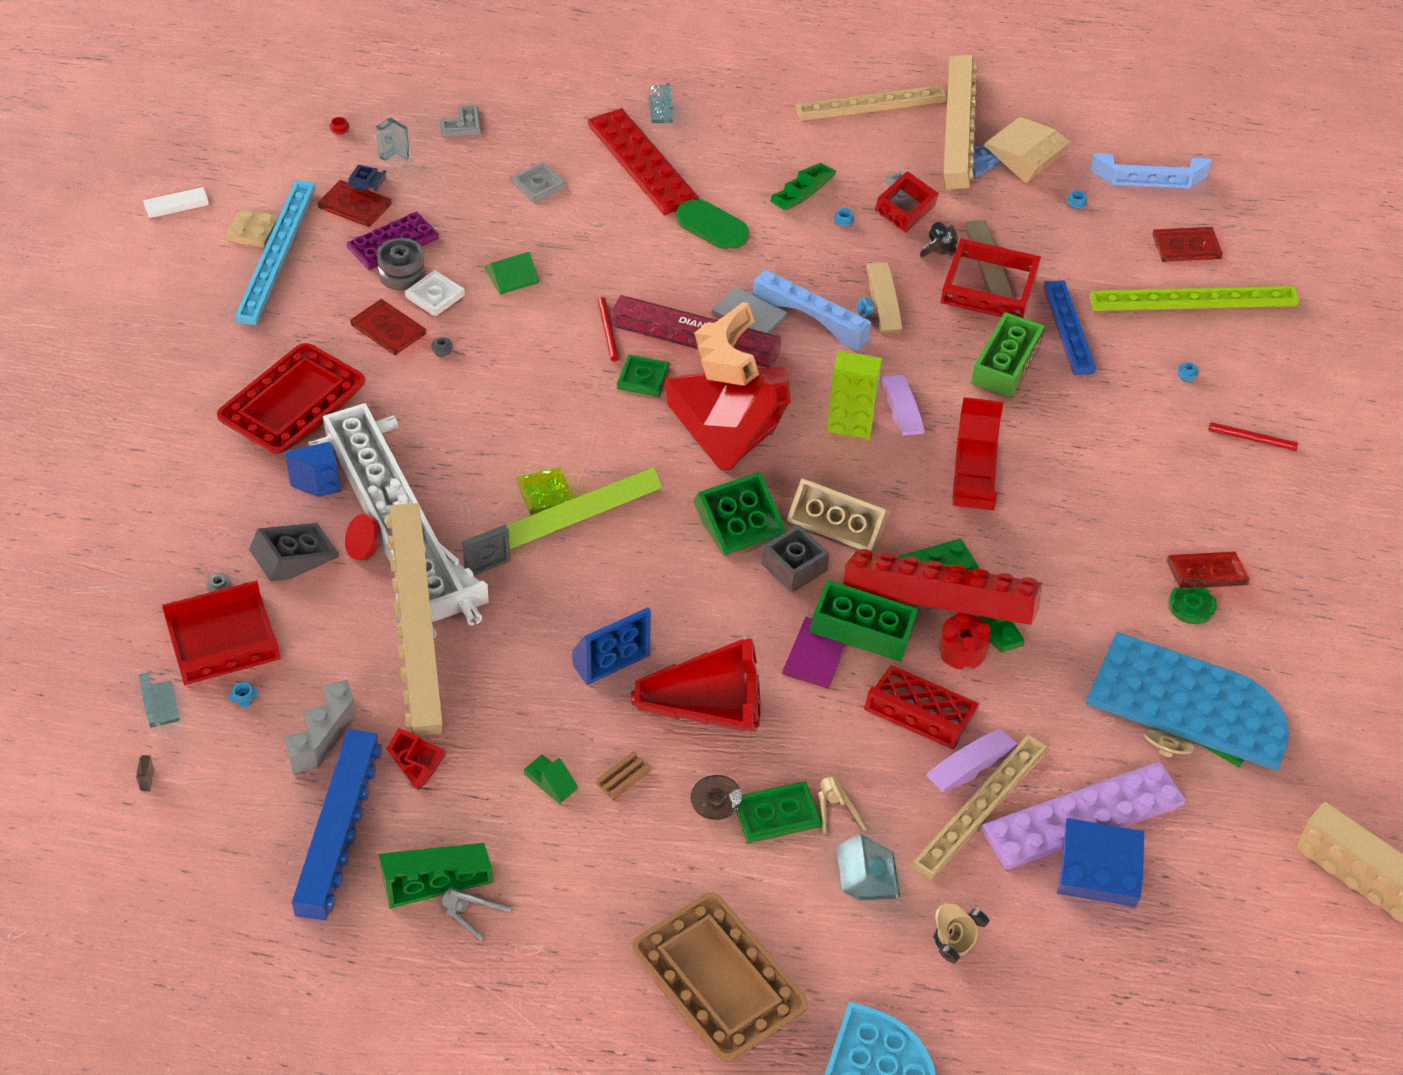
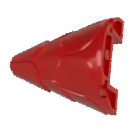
(707, 689)

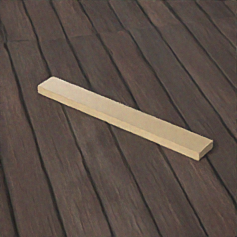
(870, 102)
(979, 808)

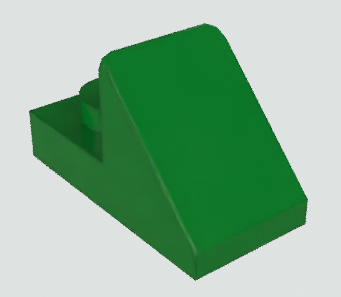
(551, 777)

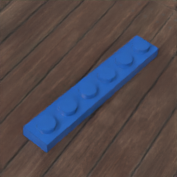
(1069, 328)

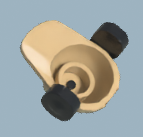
(957, 930)

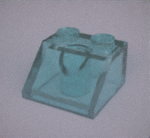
(867, 869)

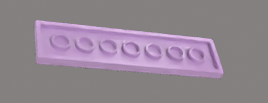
(1113, 802)

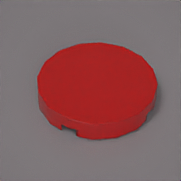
(362, 537)

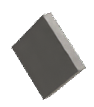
(487, 550)

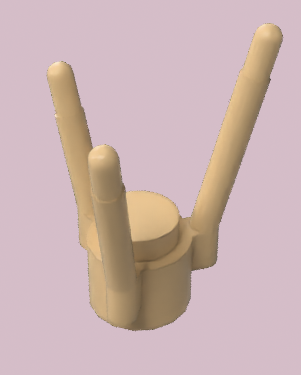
(834, 792)

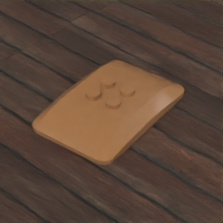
(719, 976)

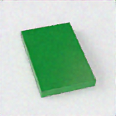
(777, 812)

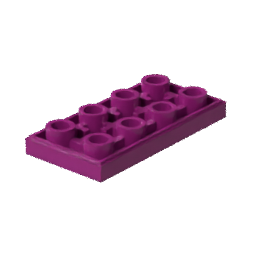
(411, 227)

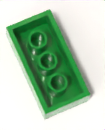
(863, 620)

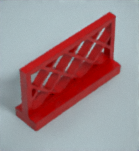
(915, 716)

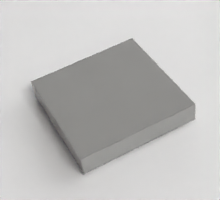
(538, 182)

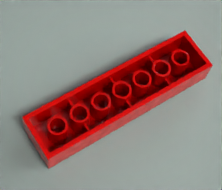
(944, 586)

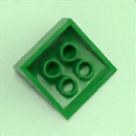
(739, 513)

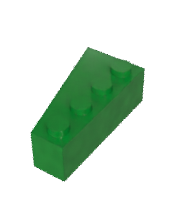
(432, 871)

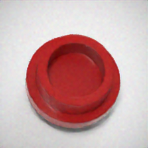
(339, 125)

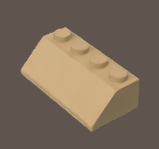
(838, 515)

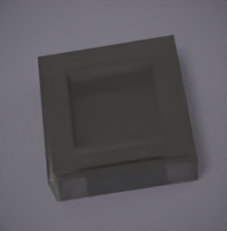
(145, 772)

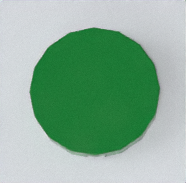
(1192, 605)

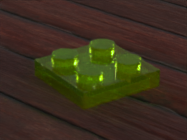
(544, 490)

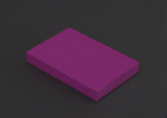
(813, 657)

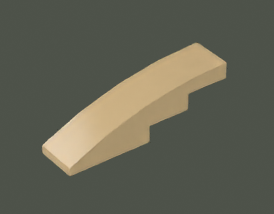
(884, 297)

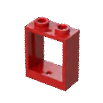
(916, 189)

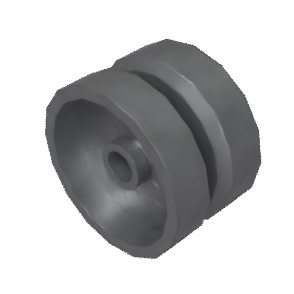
(400, 263)

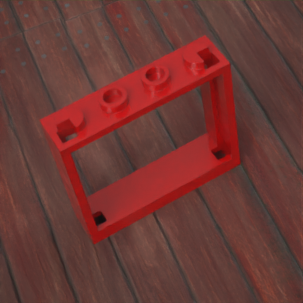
(983, 301)

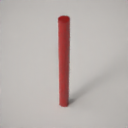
(608, 329)
(1257, 437)

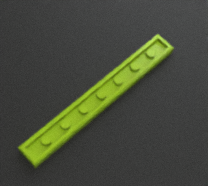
(583, 507)

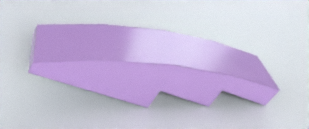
(903, 405)
(971, 759)

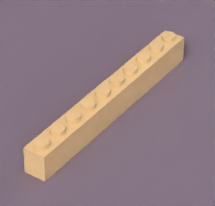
(960, 122)
(415, 620)

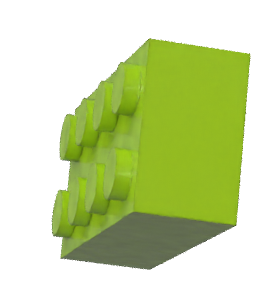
(853, 394)

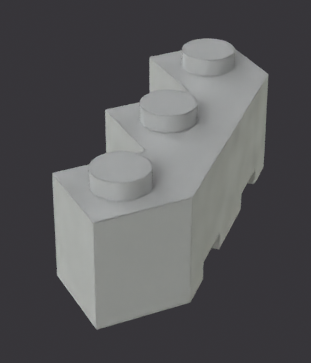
(323, 728)

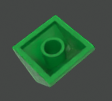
(512, 273)

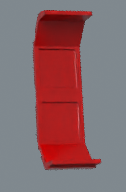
(977, 454)

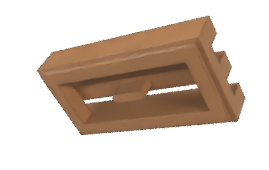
(620, 772)

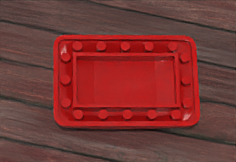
(291, 398)

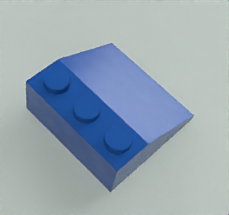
(613, 647)
(1101, 862)

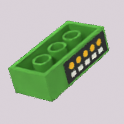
(1007, 355)

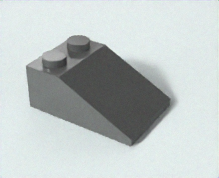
(291, 550)

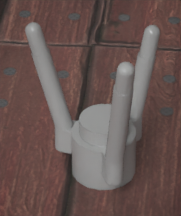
(459, 901)

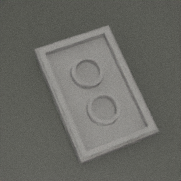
(766, 316)

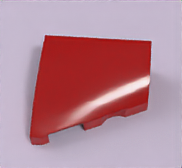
(415, 757)

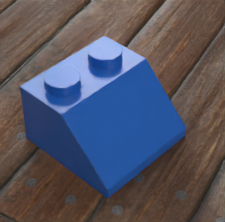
(313, 469)

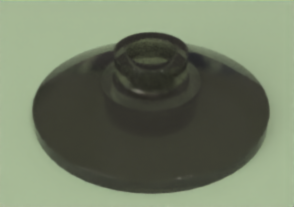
(716, 789)

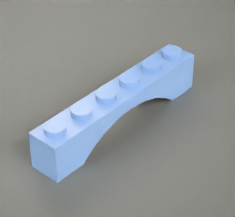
(843, 324)

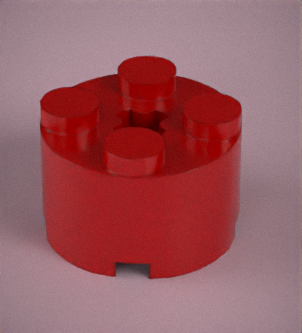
(964, 641)

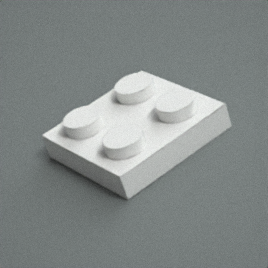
(434, 293)

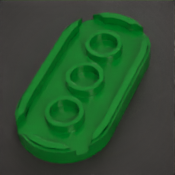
(712, 224)

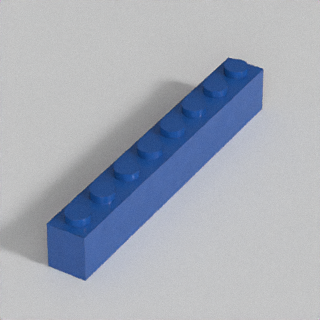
(336, 825)

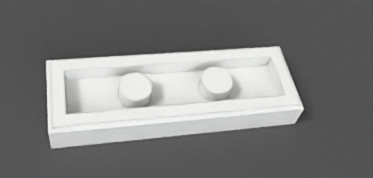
(176, 202)

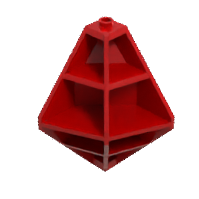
(728, 416)

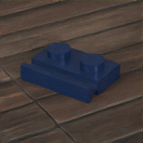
(366, 177)

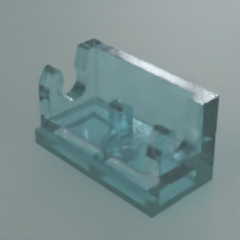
(661, 104)

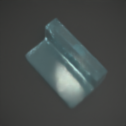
(392, 139)
(159, 701)

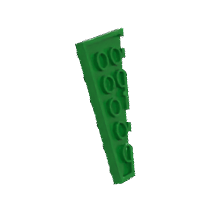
(1003, 633)

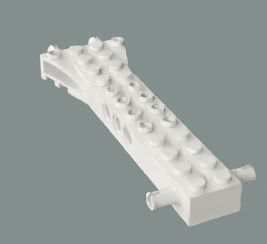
(380, 483)

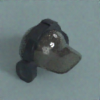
(942, 240)

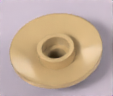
(1168, 743)

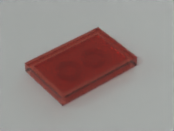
(354, 204)
(1187, 244)
(388, 326)
(1208, 570)

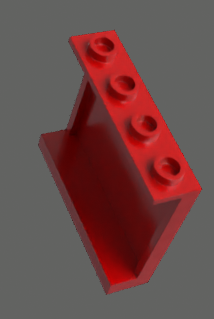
(220, 632)

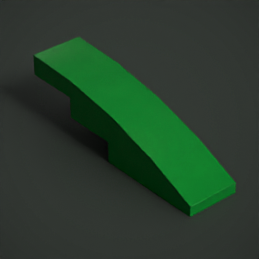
(806, 184)

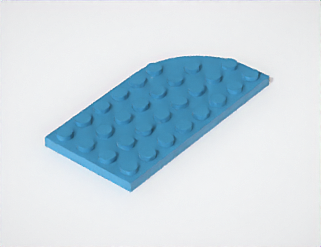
(1191, 700)

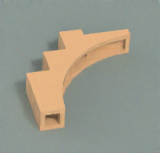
(716, 348)

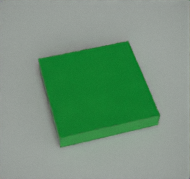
(643, 375)

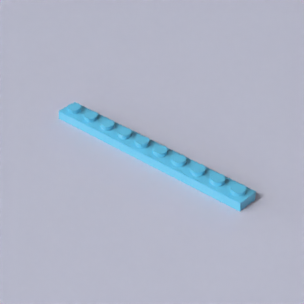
(275, 253)

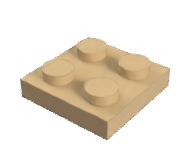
(251, 228)

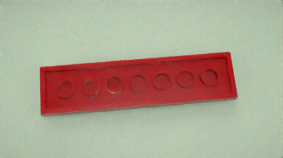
(642, 160)

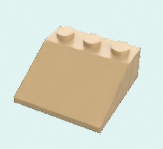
(1027, 147)

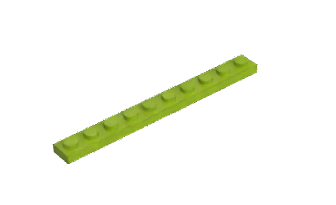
(1193, 298)

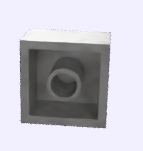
(795, 558)

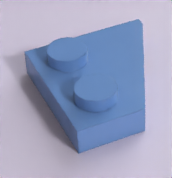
(983, 160)

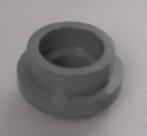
(442, 346)

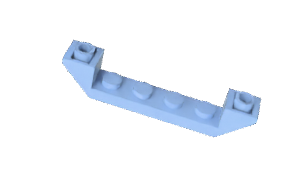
(1150, 176)

